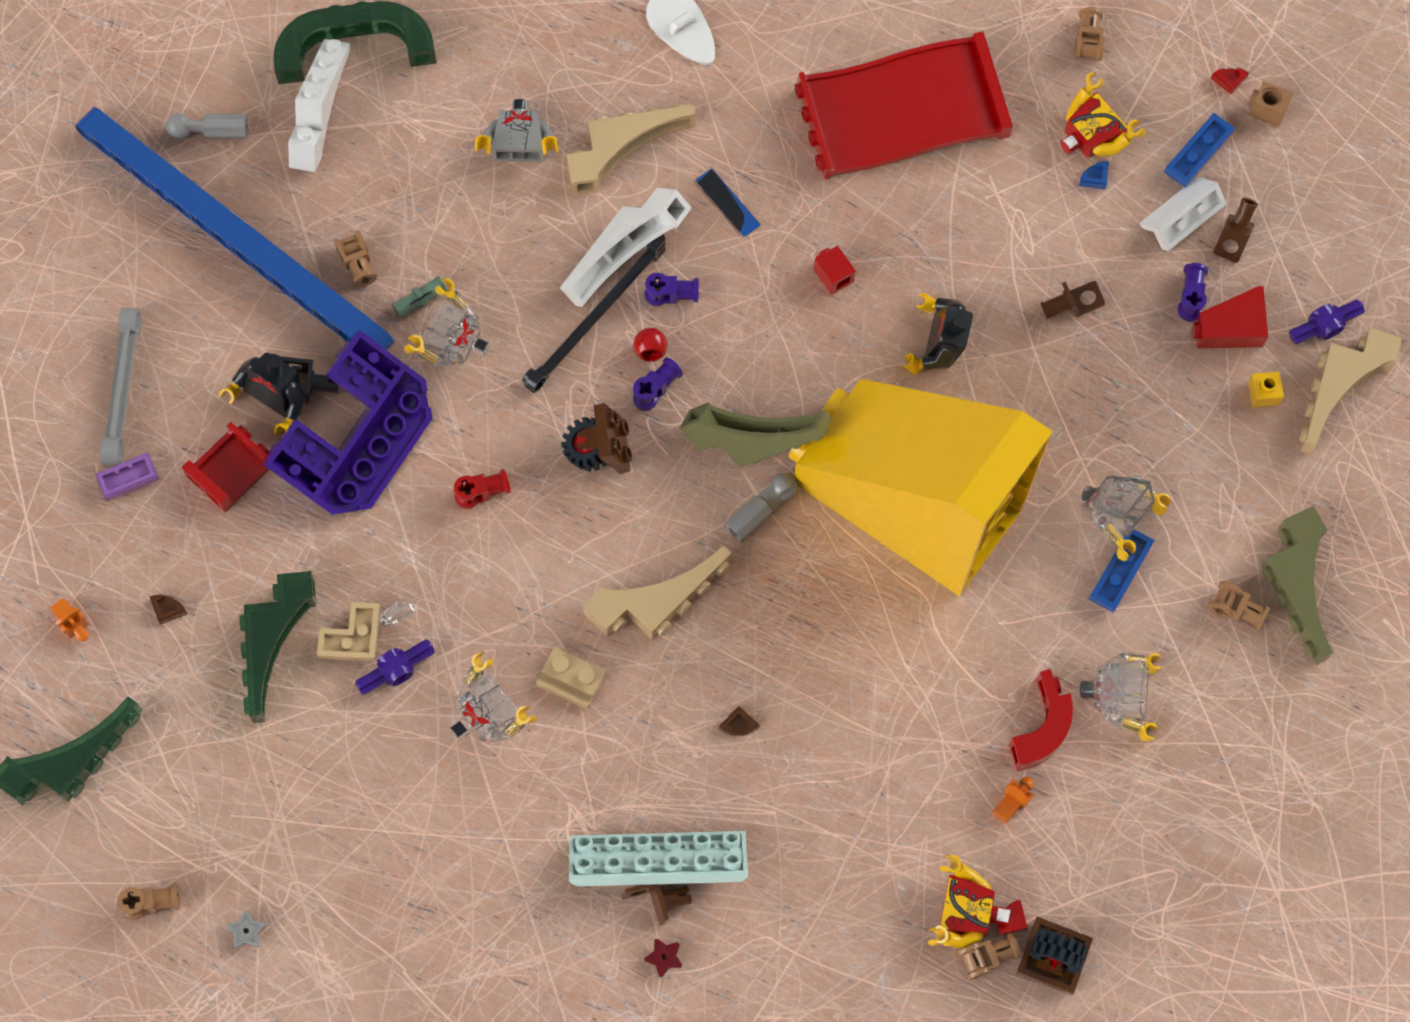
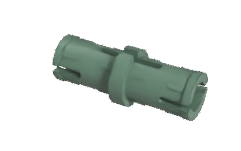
(418, 297)

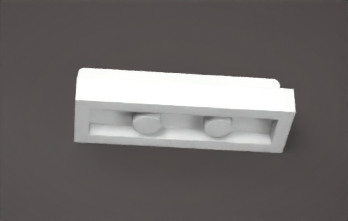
(1184, 212)

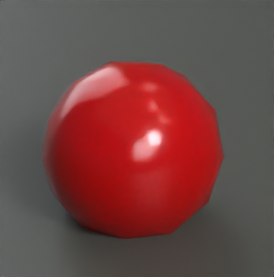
(650, 344)

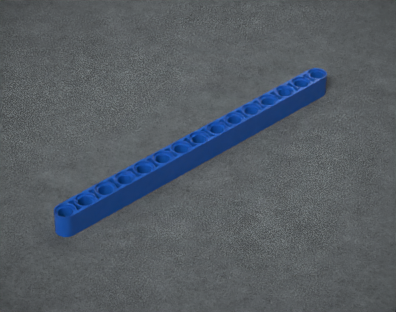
(228, 229)

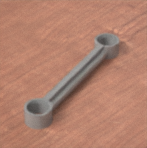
(112, 444)

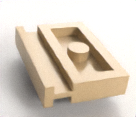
(570, 678)

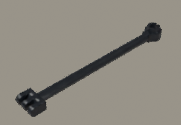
(536, 378)

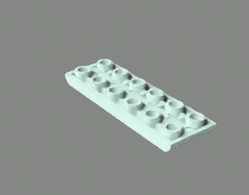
(658, 858)

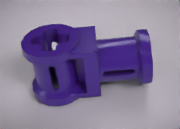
(670, 289)
(1193, 292)
(655, 384)

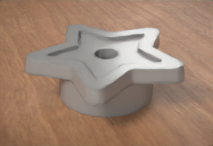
(251, 937)

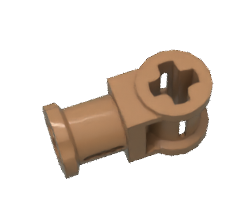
(1089, 37)
(355, 255)
(1237, 605)
(148, 900)
(983, 957)

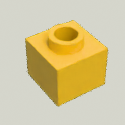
(1264, 396)

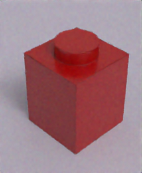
(834, 269)

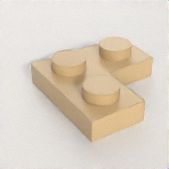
(357, 641)

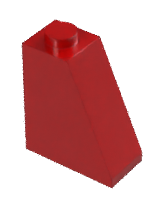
(1233, 323)

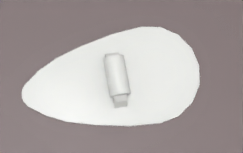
(682, 28)

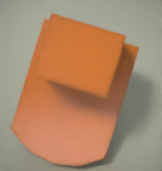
(70, 620)
(1016, 797)

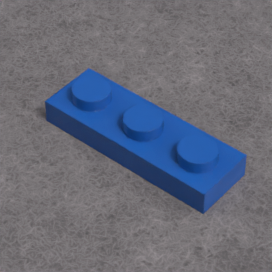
(1199, 150)
(1120, 573)

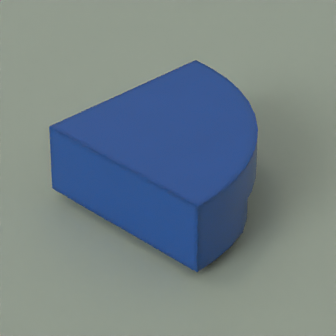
(1095, 176)

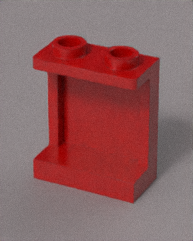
(228, 467)

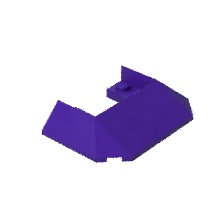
(375, 446)

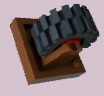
(599, 441)
(1054, 955)

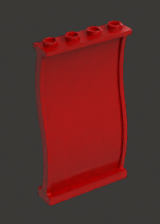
(903, 105)

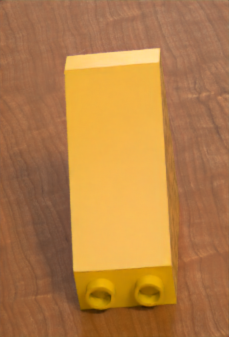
(924, 473)

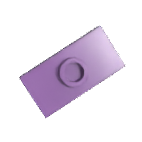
(127, 476)

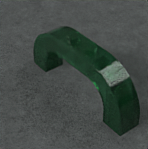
(346, 22)

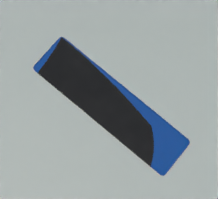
(728, 202)

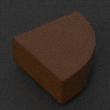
(167, 608)
(739, 723)

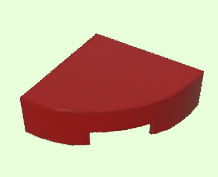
(1229, 78)
(1016, 919)

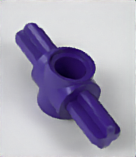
(1326, 321)
(395, 667)

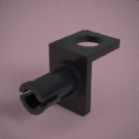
(314, 381)

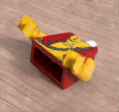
(1095, 125)
(966, 908)

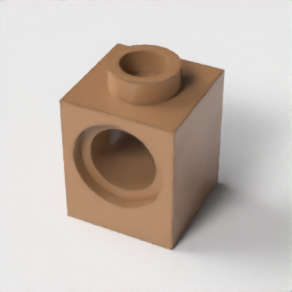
(1270, 113)

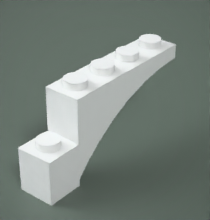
(315, 104)
(622, 238)

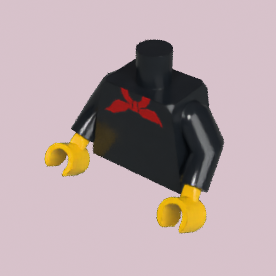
(947, 334)
(272, 384)

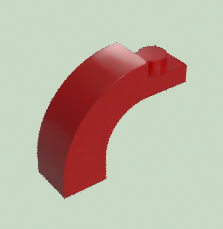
(1040, 745)

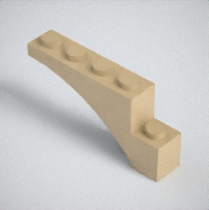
(617, 137)
(1340, 373)
(657, 604)

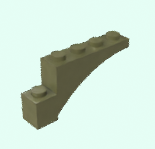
(751, 437)
(1293, 579)

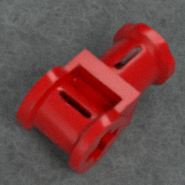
(480, 488)

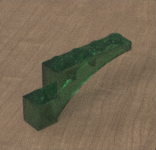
(266, 631)
(70, 765)

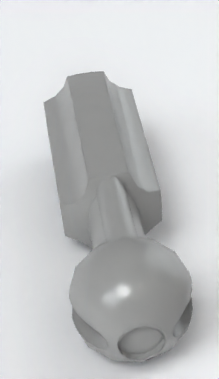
(212, 126)
(761, 507)

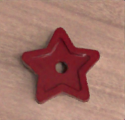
(664, 965)

